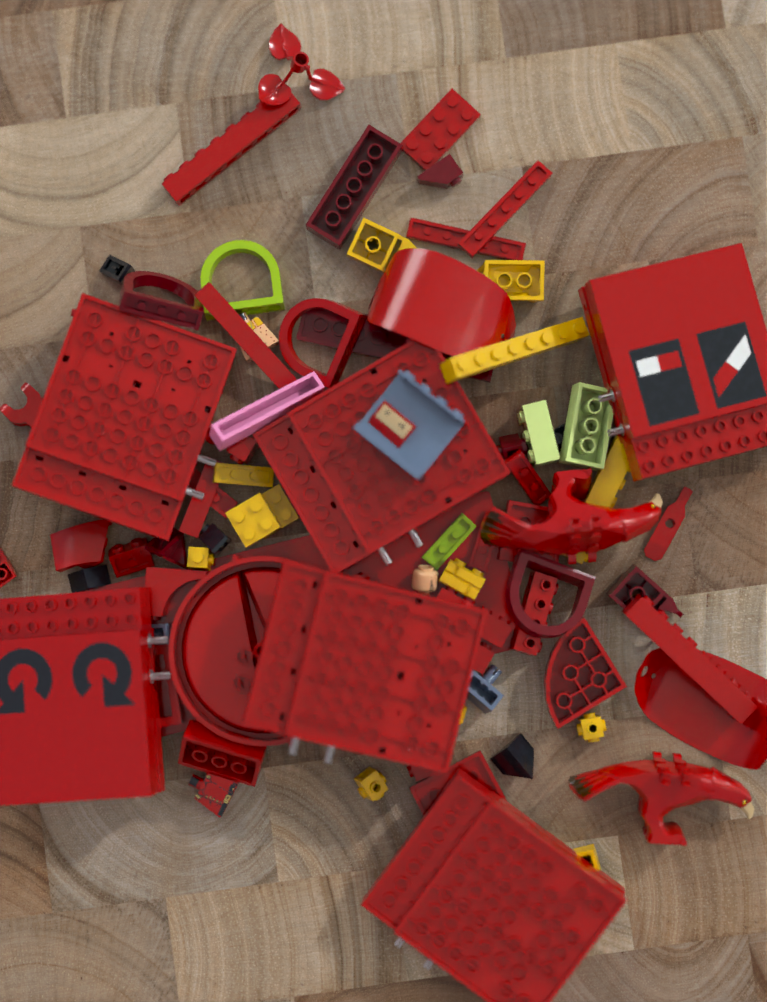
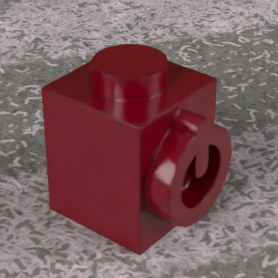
(510, 444)

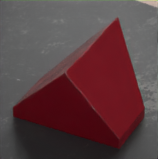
(172, 551)

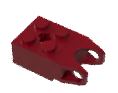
(636, 579)

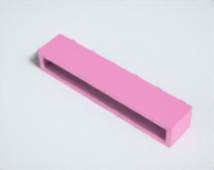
(264, 411)

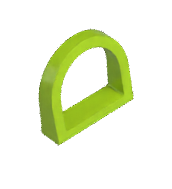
(252, 306)

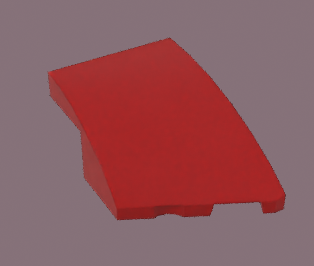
(80, 545)

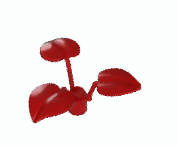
(286, 45)

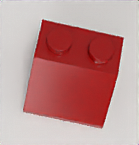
(243, 450)

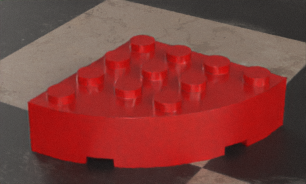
(578, 675)

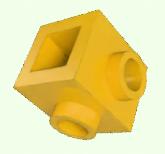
(583, 727)
(371, 784)

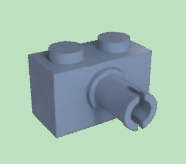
(482, 692)

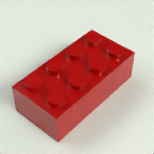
(219, 756)

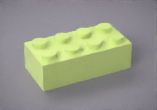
(586, 428)

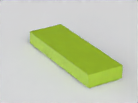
(449, 541)

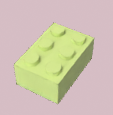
(538, 433)

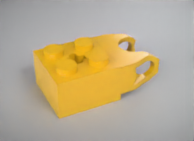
(387, 242)

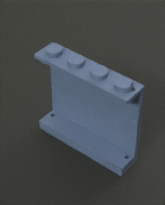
(433, 419)

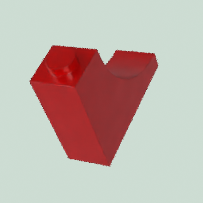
(164, 584)

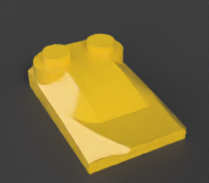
(518, 278)

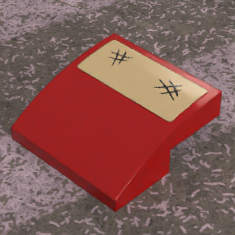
(392, 424)

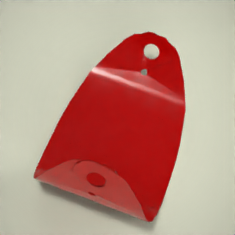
(441, 303)
(696, 718)

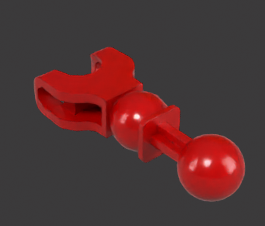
(27, 414)

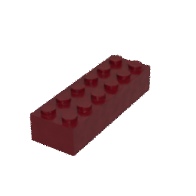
(354, 187)

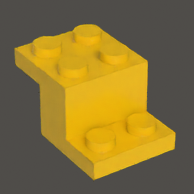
(262, 515)

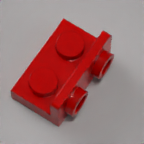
(130, 557)

